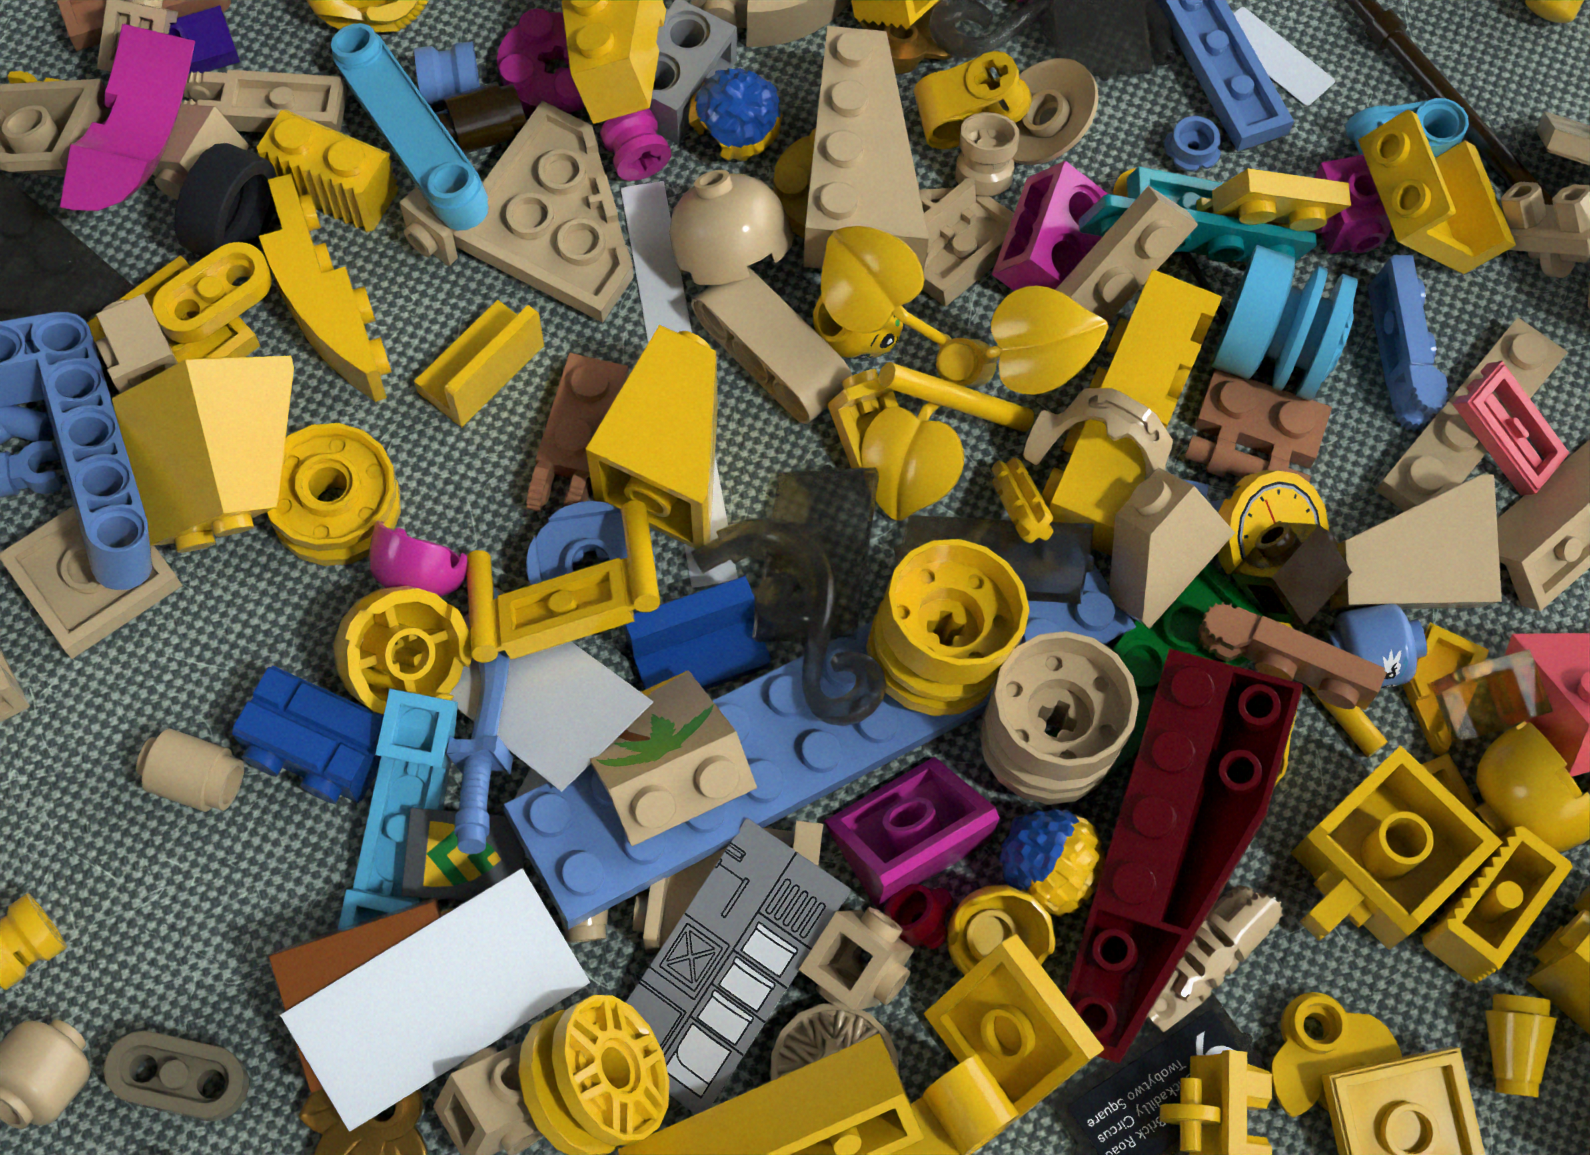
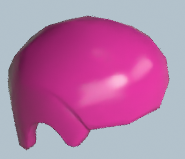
(414, 562)

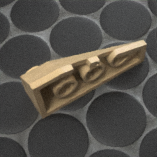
(44, 120)

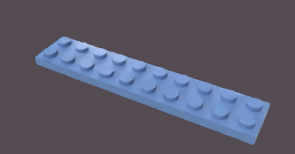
(792, 755)

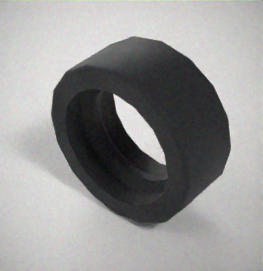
(224, 200)

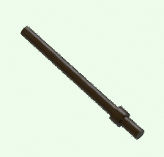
(1388, 32)

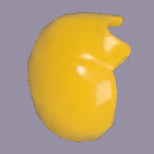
(993, 916)

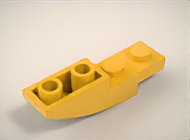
(323, 297)

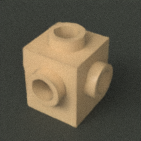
(837, 965)
(486, 1105)

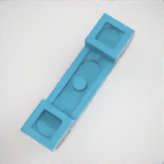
(409, 776)

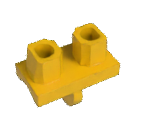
(1216, 1105)

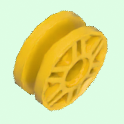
(342, 528)
(594, 1077)

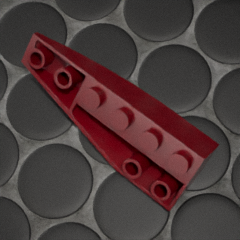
(1179, 834)

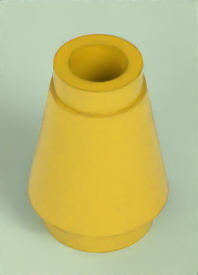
(1519, 1042)

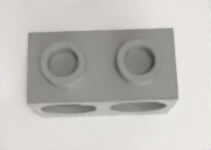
(683, 69)

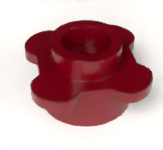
(920, 914)

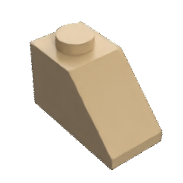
(1162, 545)

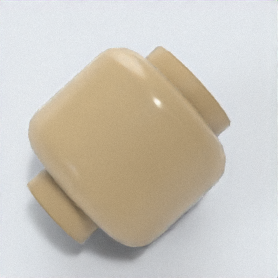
(40, 1072)

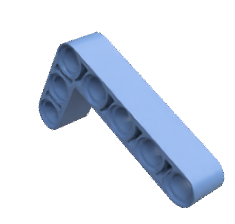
(58, 362)

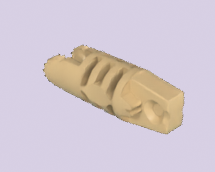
(1224, 940)

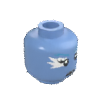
(1381, 637)

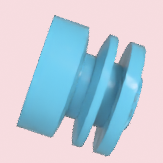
(1285, 323)

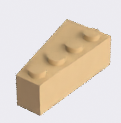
(861, 148)

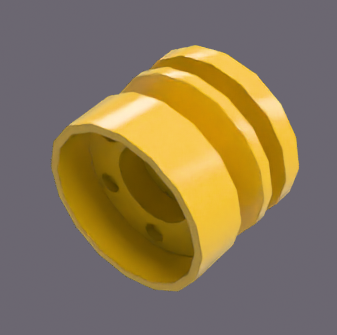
(947, 626)

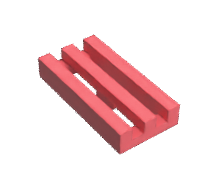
(1507, 436)

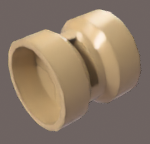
(991, 156)

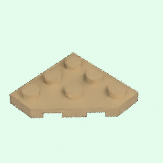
(554, 216)

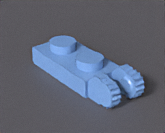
(1406, 344)

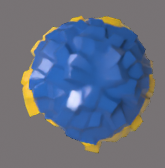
(738, 112)
(1053, 859)

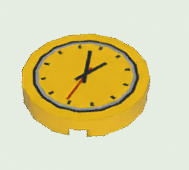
(1262, 502)

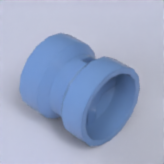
(446, 71)

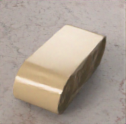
(773, 345)

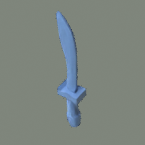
(480, 756)

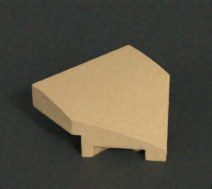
(963, 238)

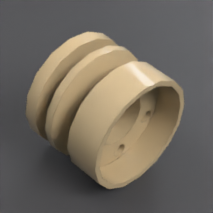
(1065, 684)

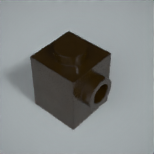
(1292, 571)

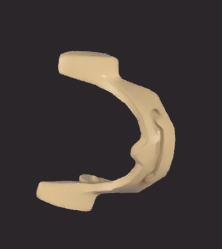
(1122, 419)

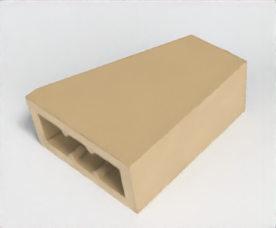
(1428, 555)

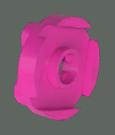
(523, 58)

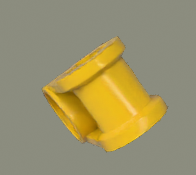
(969, 89)

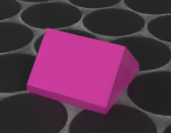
(912, 829)

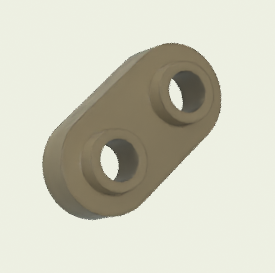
(179, 1076)

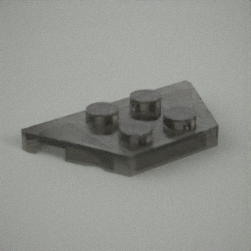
(47, 265)

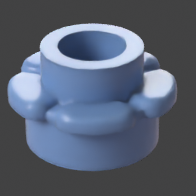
(1198, 133)

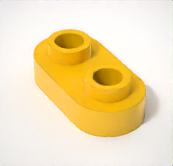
(209, 290)

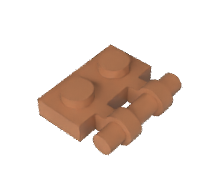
(1258, 419)

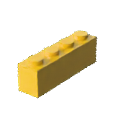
(826, 1108)

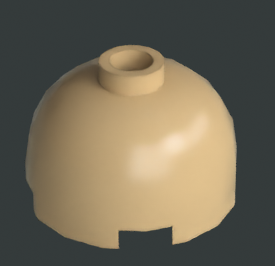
(727, 226)

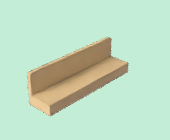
(1548, 534)

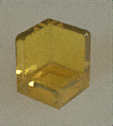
(1491, 696)

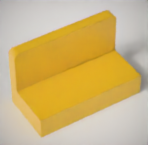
(481, 361)

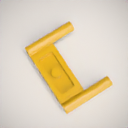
(565, 605)

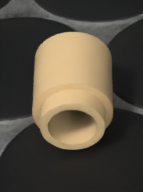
(190, 771)

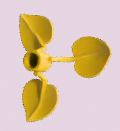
(1040, 346)

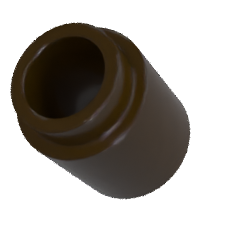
(483, 116)

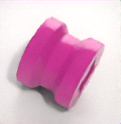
(635, 145)

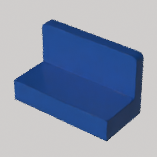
(699, 634)

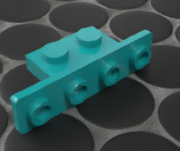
(1216, 235)

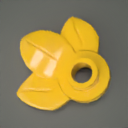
(1346, 1043)

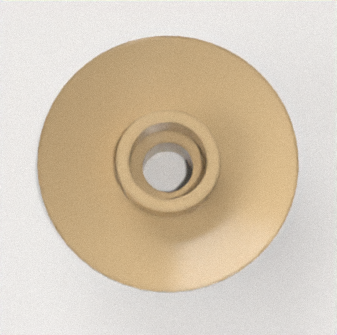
(1059, 112)

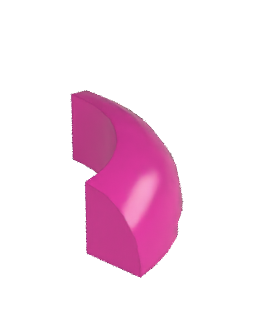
(145, 102)

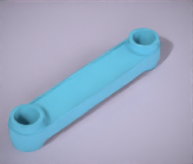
(410, 127)

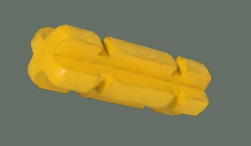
(1022, 500)

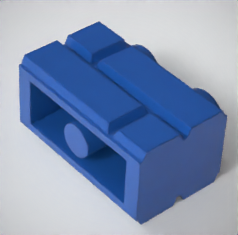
(311, 735)

